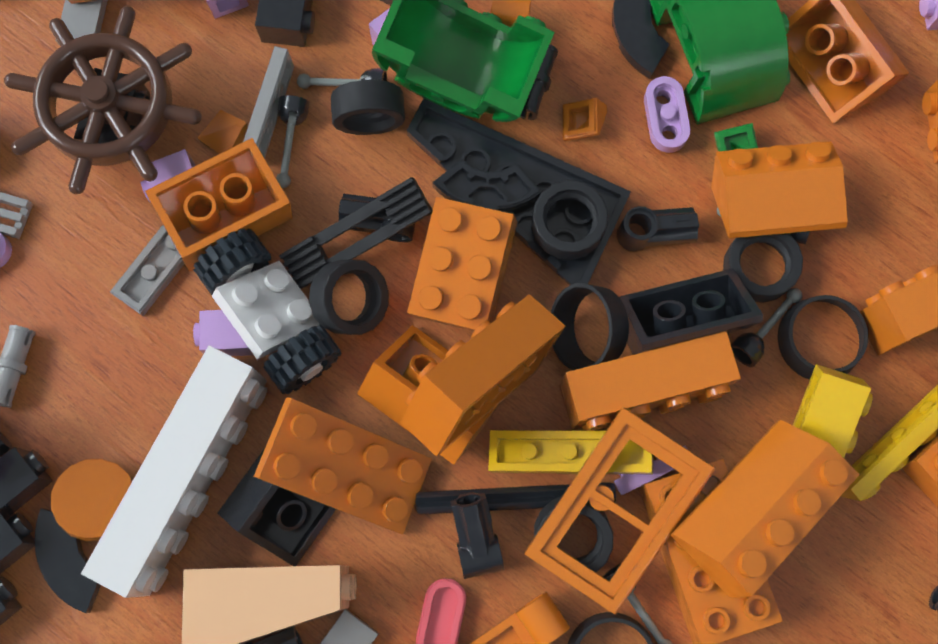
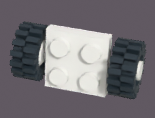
(267, 310)

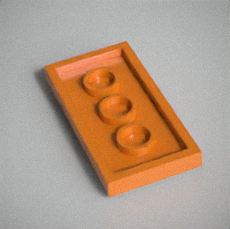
(342, 466)

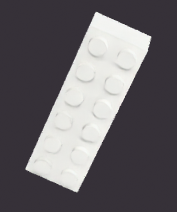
(176, 476)

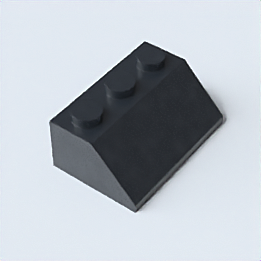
(689, 311)
(274, 516)

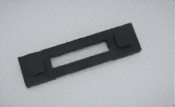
(404, 206)

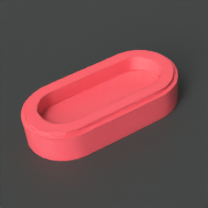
(442, 613)

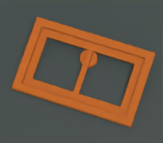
(586, 487)

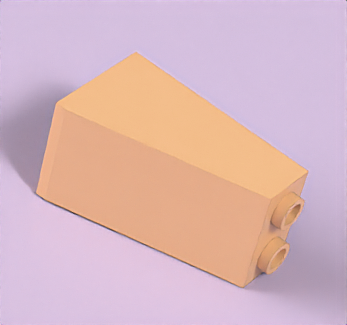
(258, 601)

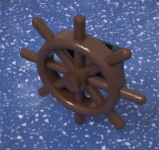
(109, 101)

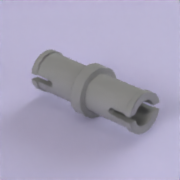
(12, 361)

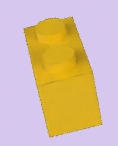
(834, 407)

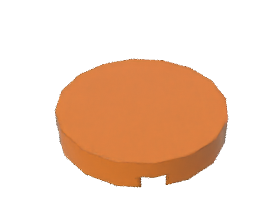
(88, 497)

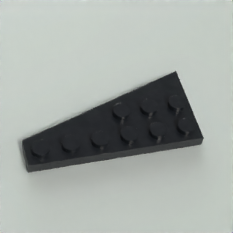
(452, 137)

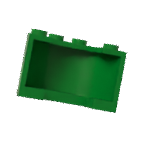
(733, 52)
(462, 56)

